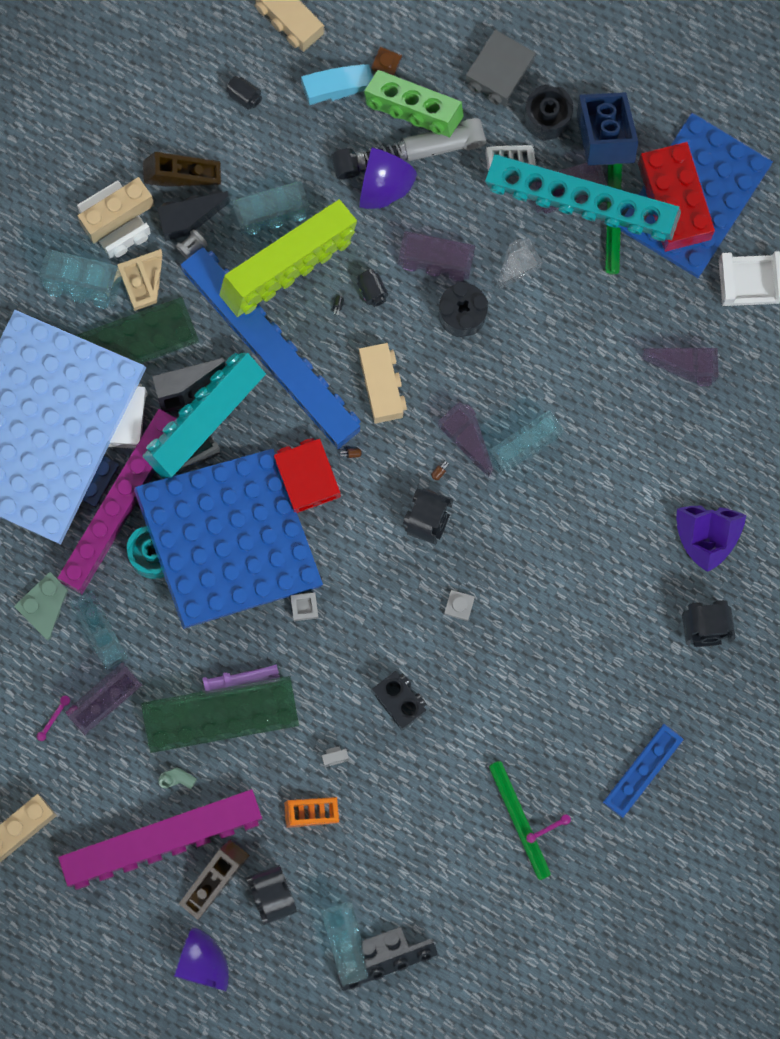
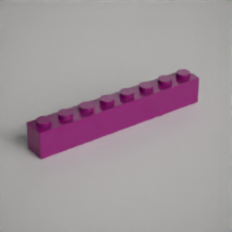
(112, 512)
(159, 839)

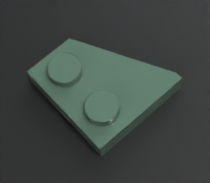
(43, 604)

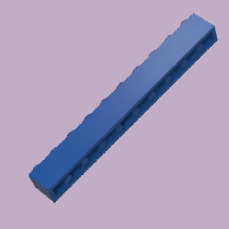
(275, 353)

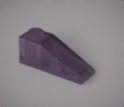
(691, 364)
(465, 432)

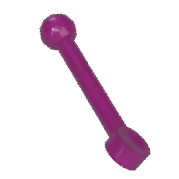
(65, 700)
(564, 820)

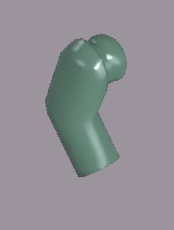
(176, 776)

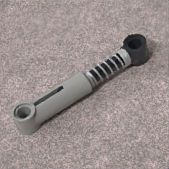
(466, 136)

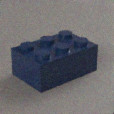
(607, 128)

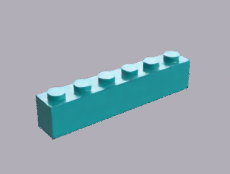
(203, 415)

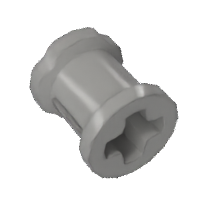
(195, 238)

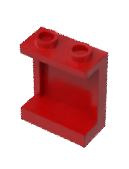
(307, 475)

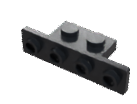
(390, 954)

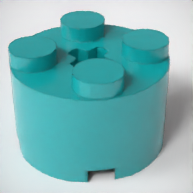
(138, 554)

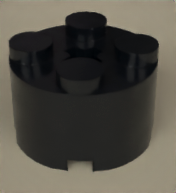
(542, 123)
(458, 297)
(428, 515)
(708, 624)
(271, 894)

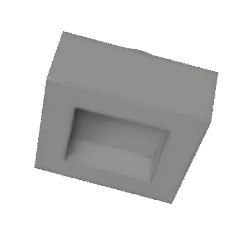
(459, 605)
(304, 606)
(335, 756)

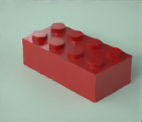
(673, 179)

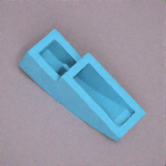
(336, 83)

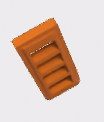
(290, 817)

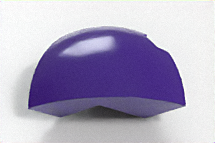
(385, 180)
(709, 533)
(203, 961)

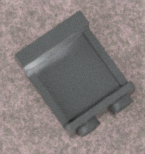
(499, 68)

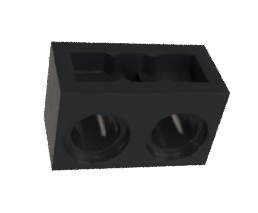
(393, 704)

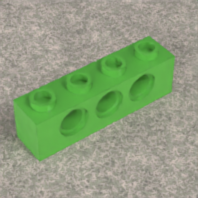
(413, 103)

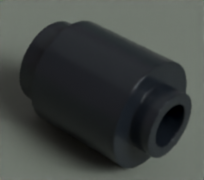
(244, 92)
(372, 288)

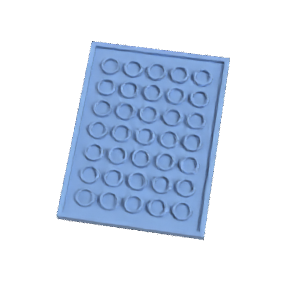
(55, 420)

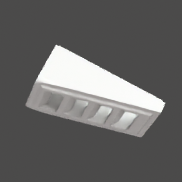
(510, 150)

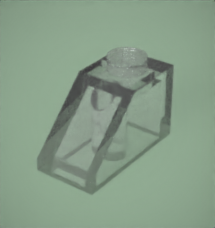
(519, 262)

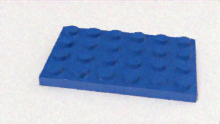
(728, 179)

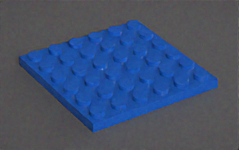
(227, 538)

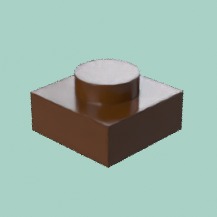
(386, 61)

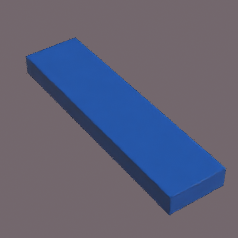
(643, 771)

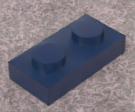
(100, 481)

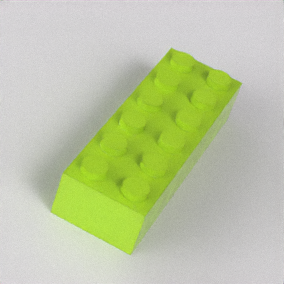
(288, 258)

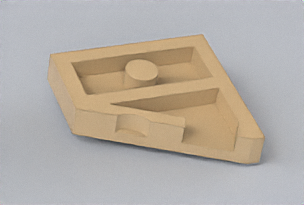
(142, 278)

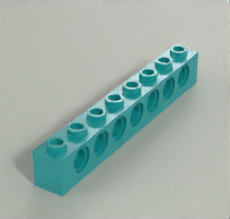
(503, 168)

